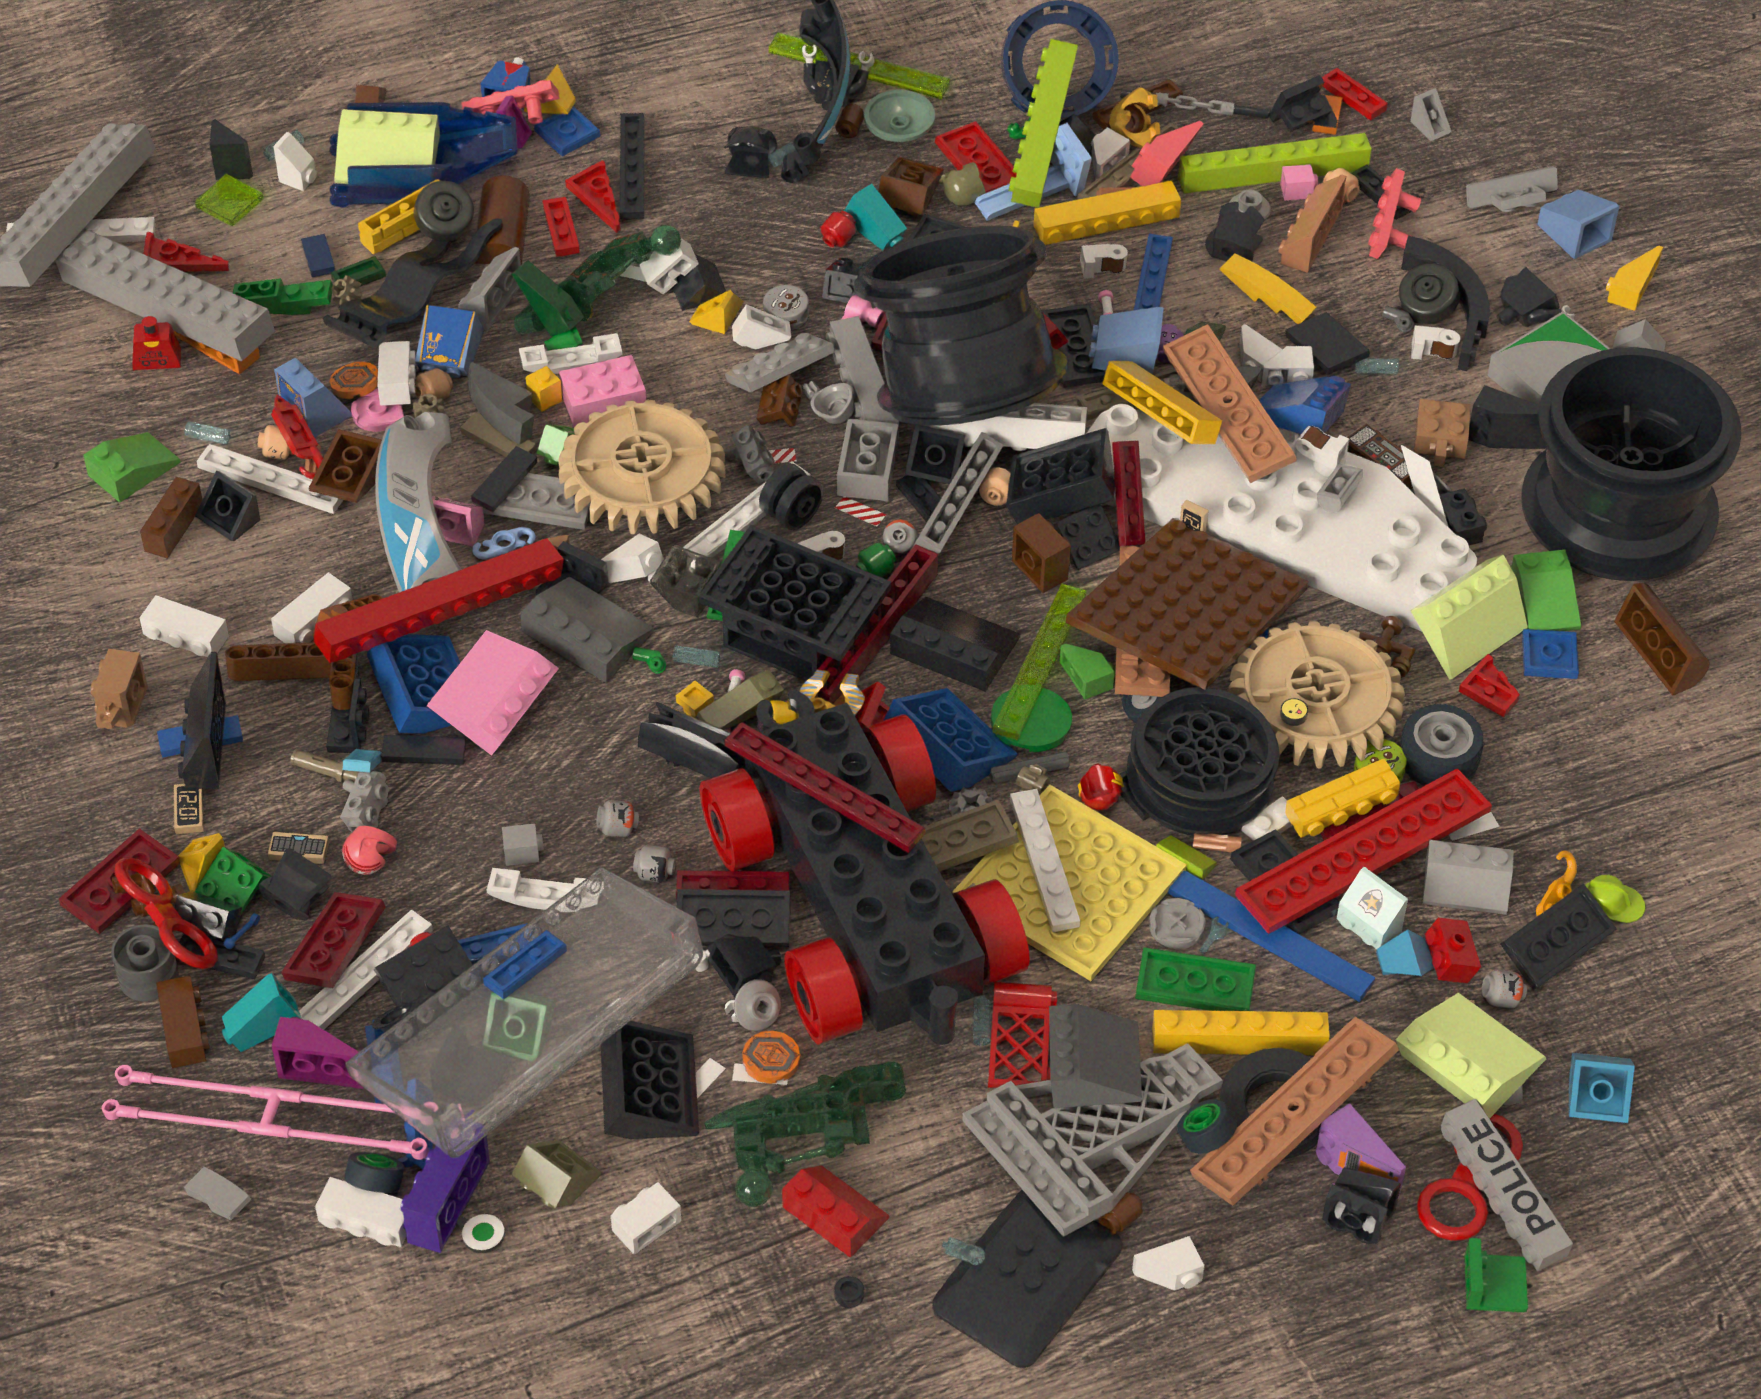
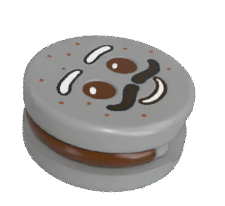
(788, 304)

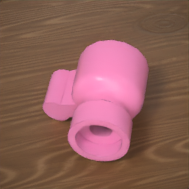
(863, 309)

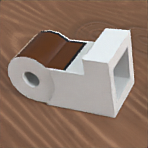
(1102, 259)
(1434, 342)
(1322, 447)
(824, 544)

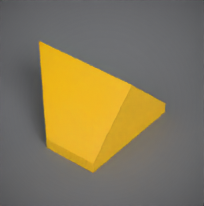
(566, 97)
(717, 312)
(198, 858)

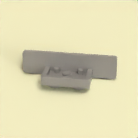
(1513, 190)

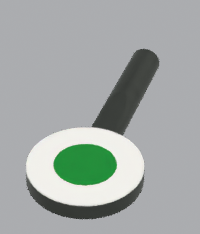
(481, 1232)

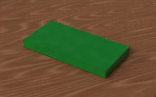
(1195, 981)

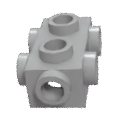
(365, 800)

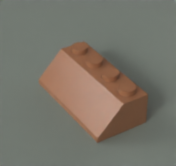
(1313, 224)

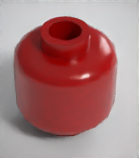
(838, 229)

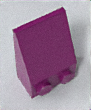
(311, 1054)

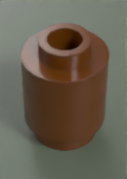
(850, 121)
(1123, 1214)

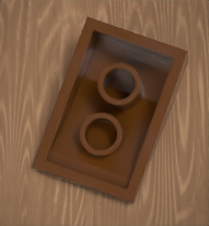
(909, 185)
(347, 467)

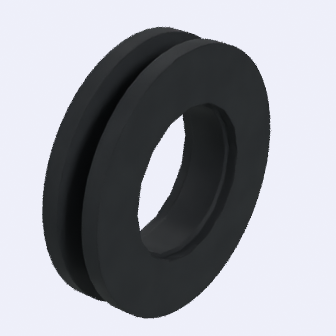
(1258, 1069)

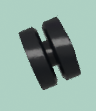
(791, 496)

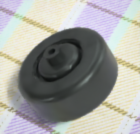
(443, 211)
(1429, 293)

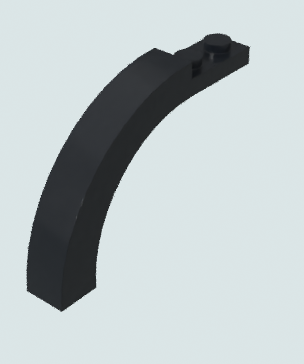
(1472, 291)

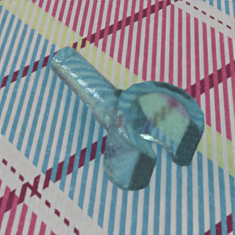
(1216, 932)

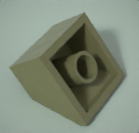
(554, 1172)

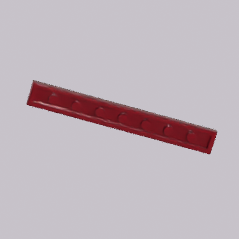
(825, 787)

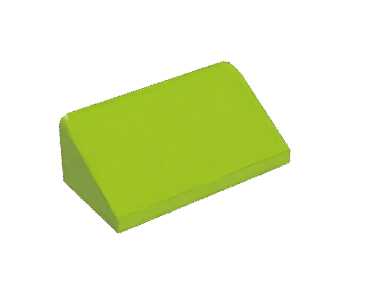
(1197, 863)

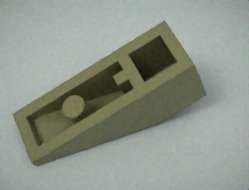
(742, 701)

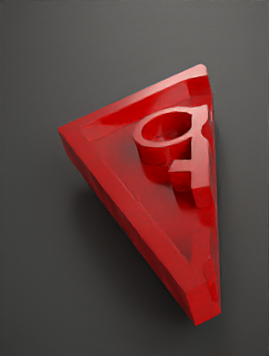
(594, 190)
(182, 256)

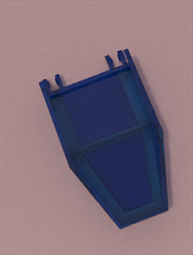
(466, 147)

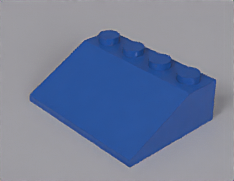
(1306, 403)
(410, 676)
(954, 736)

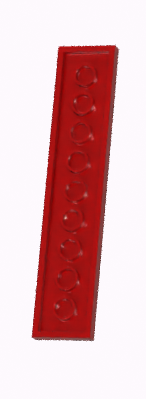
(1371, 843)

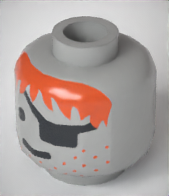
(909, 534)
(617, 818)
(1504, 989)

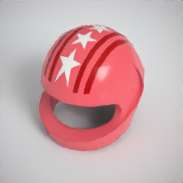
(362, 850)

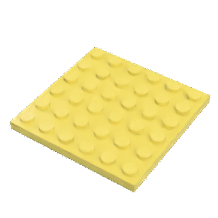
(1109, 873)

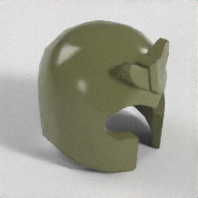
(963, 185)

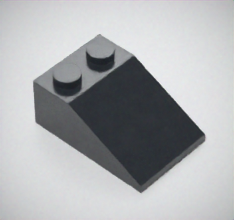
(1505, 421)

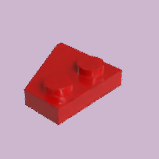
(1490, 687)

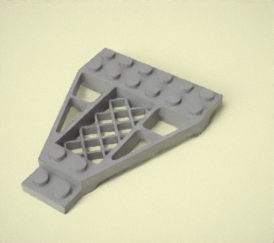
(1060, 1174)

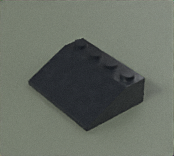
(1062, 477)
(952, 642)
(203, 728)
(649, 1083)

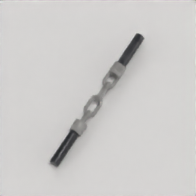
(1226, 108)

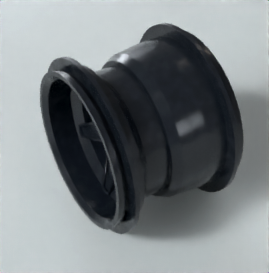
(961, 325)
(1630, 463)

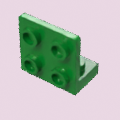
(232, 878)
(1494, 1280)

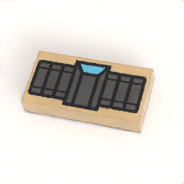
(310, 846)

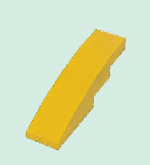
(1272, 290)

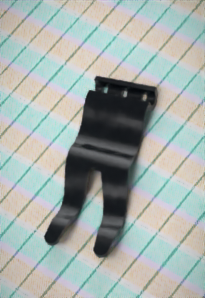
(406, 288)

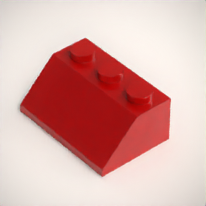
(832, 1208)

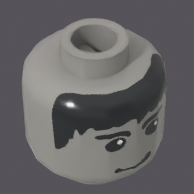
(654, 863)

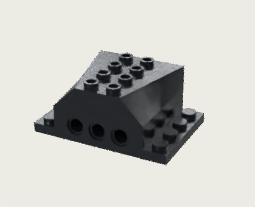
(790, 602)

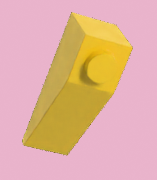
(1633, 279)

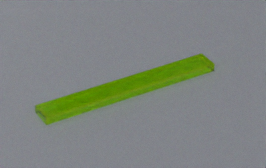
(880, 71)
(1037, 664)

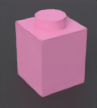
(1297, 182)

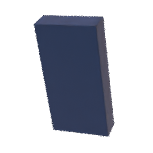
(318, 255)

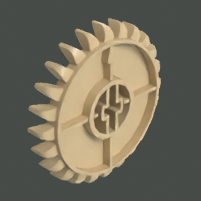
(641, 464)
(1337, 675)

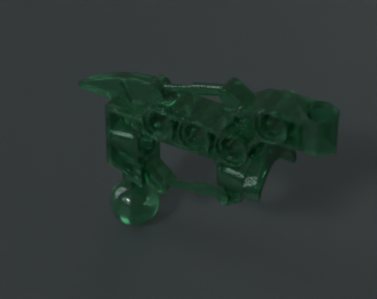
(601, 269)
(835, 1111)

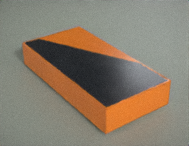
(1329, 124)

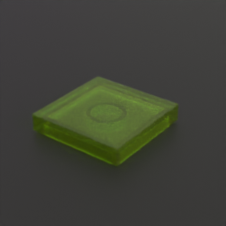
(229, 200)

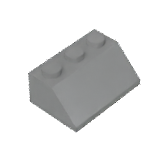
(493, 288)
(1468, 877)

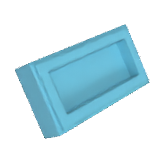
(362, 760)

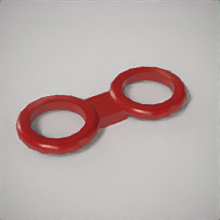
(164, 914)
(1463, 1183)

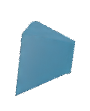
(1405, 955)

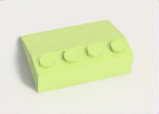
(385, 140)
(1472, 615)
(1469, 1053)

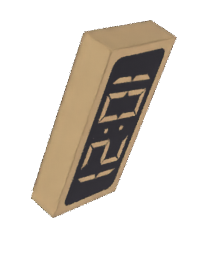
(1194, 516)
(188, 810)

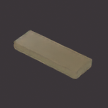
(484, 433)

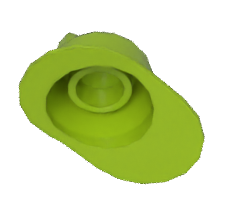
(1616, 899)

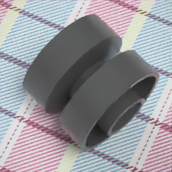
(142, 961)

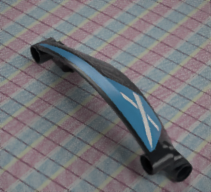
(826, 31)

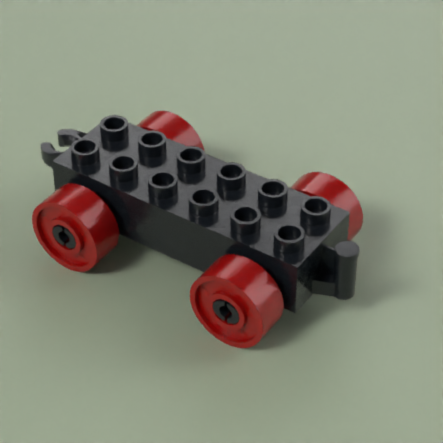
(886, 912)

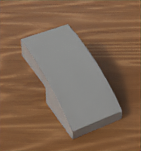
(218, 1192)

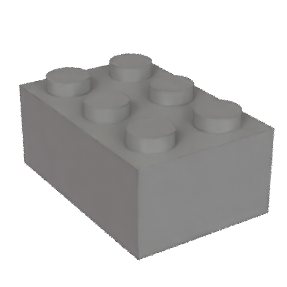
(867, 459)

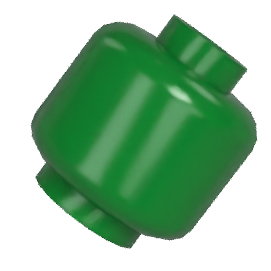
(877, 559)

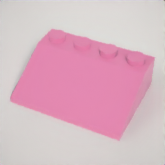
(492, 689)

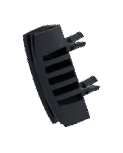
(688, 742)

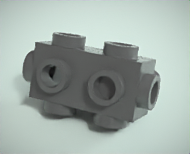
(753, 453)

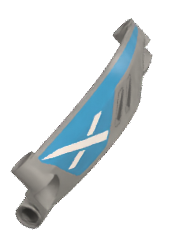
(405, 501)

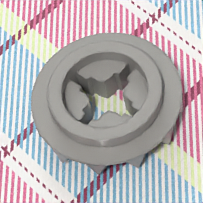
(958, 802)

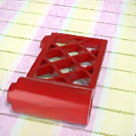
(1019, 1001)

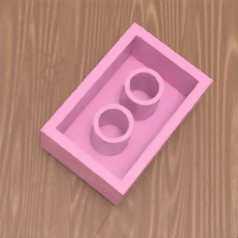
(600, 385)

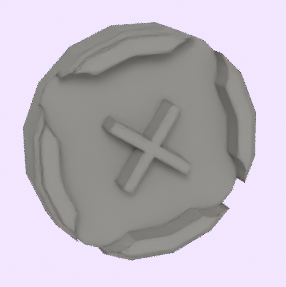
(1177, 923)

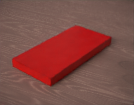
(971, 145)

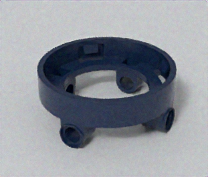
(1087, 24)

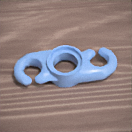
(510, 535)

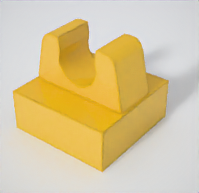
(694, 698)

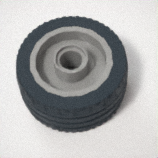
(1440, 741)

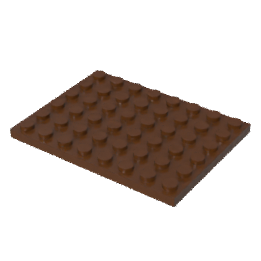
(1187, 603)

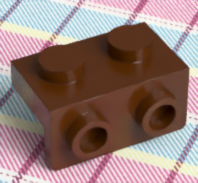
(780, 401)

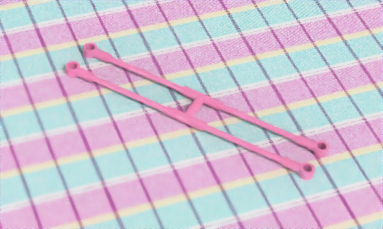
(265, 1127)

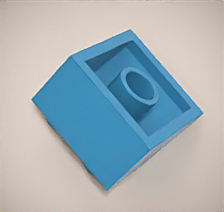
(1600, 1087)

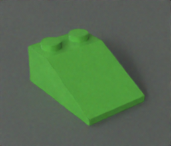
(128, 464)
(1547, 590)

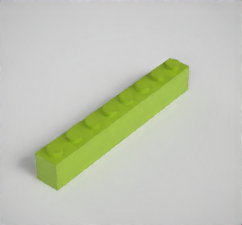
(1044, 123)
(1265, 162)

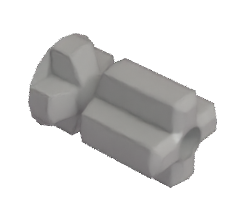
(810, 389)

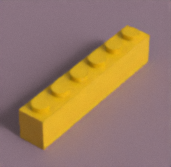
(1107, 212)
(1162, 402)
(1239, 1031)

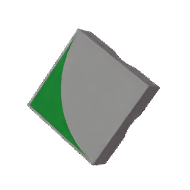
(1535, 358)

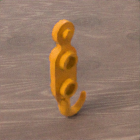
(1561, 886)

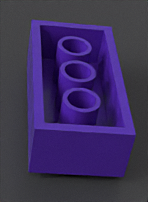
(442, 1195)

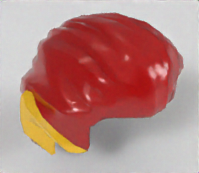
(1100, 787)

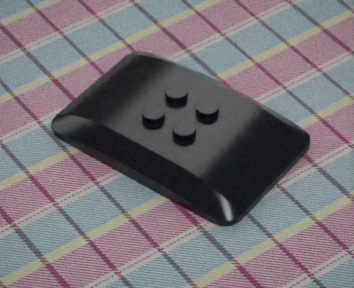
(1026, 1281)

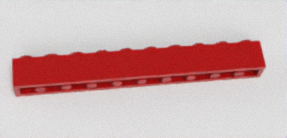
(437, 600)

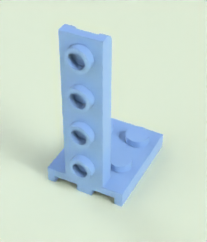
(1069, 171)

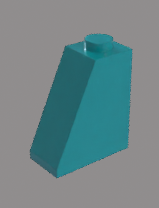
(875, 218)
(258, 1013)

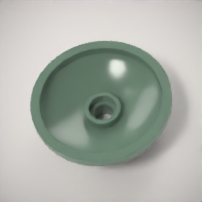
(899, 115)

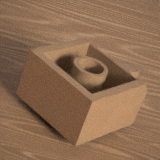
(1442, 429)
(119, 689)

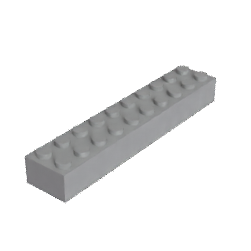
(72, 202)
(166, 293)

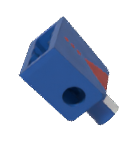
(506, 77)

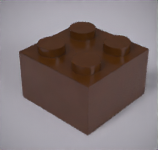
(1041, 552)

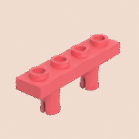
(525, 96)
(1392, 197)

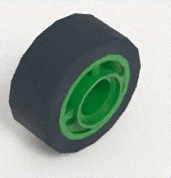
(1207, 1126)
(374, 1172)

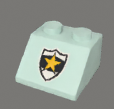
(1372, 909)

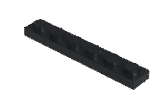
(631, 165)

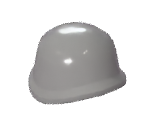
(834, 403)

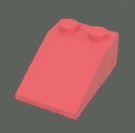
(1163, 154)

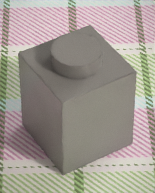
(521, 844)

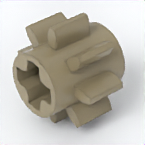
(346, 290)
(428, 403)
(1033, 778)

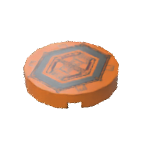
(354, 379)
(771, 1056)

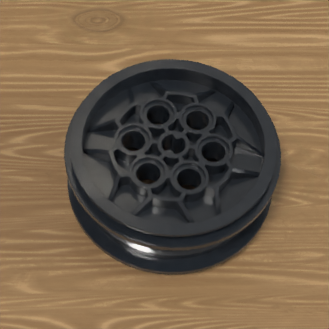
(1202, 761)

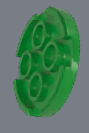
(1046, 726)

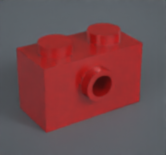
(1452, 950)

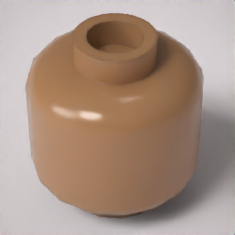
(435, 383)

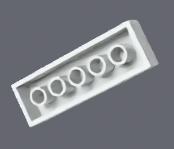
(1027, 427)

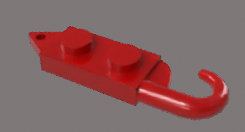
(296, 433)

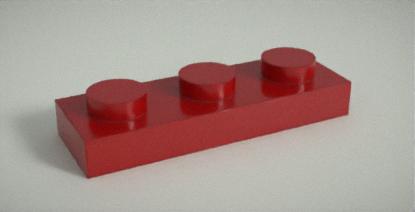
(1354, 94)
(561, 226)

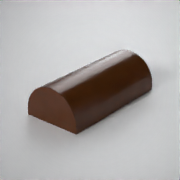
(509, 200)
(1661, 640)

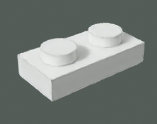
(1269, 819)

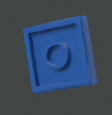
(567, 131)
(1550, 654)

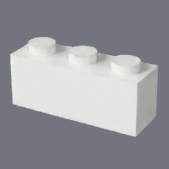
(396, 373)
(298, 619)
(183, 626)
(361, 1212)

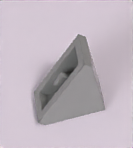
(1429, 115)
(1639, 335)

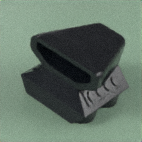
(1361, 1204)

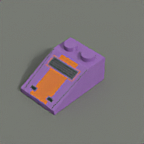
(1351, 1143)

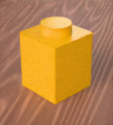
(545, 388)

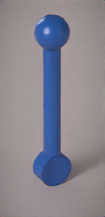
(229, 943)

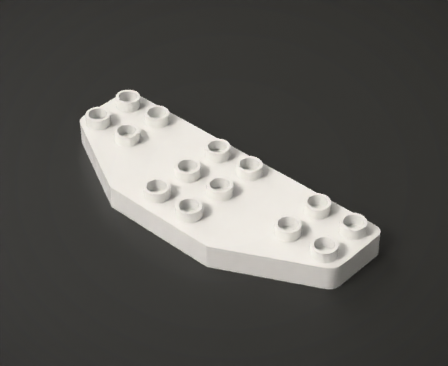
(1373, 552)

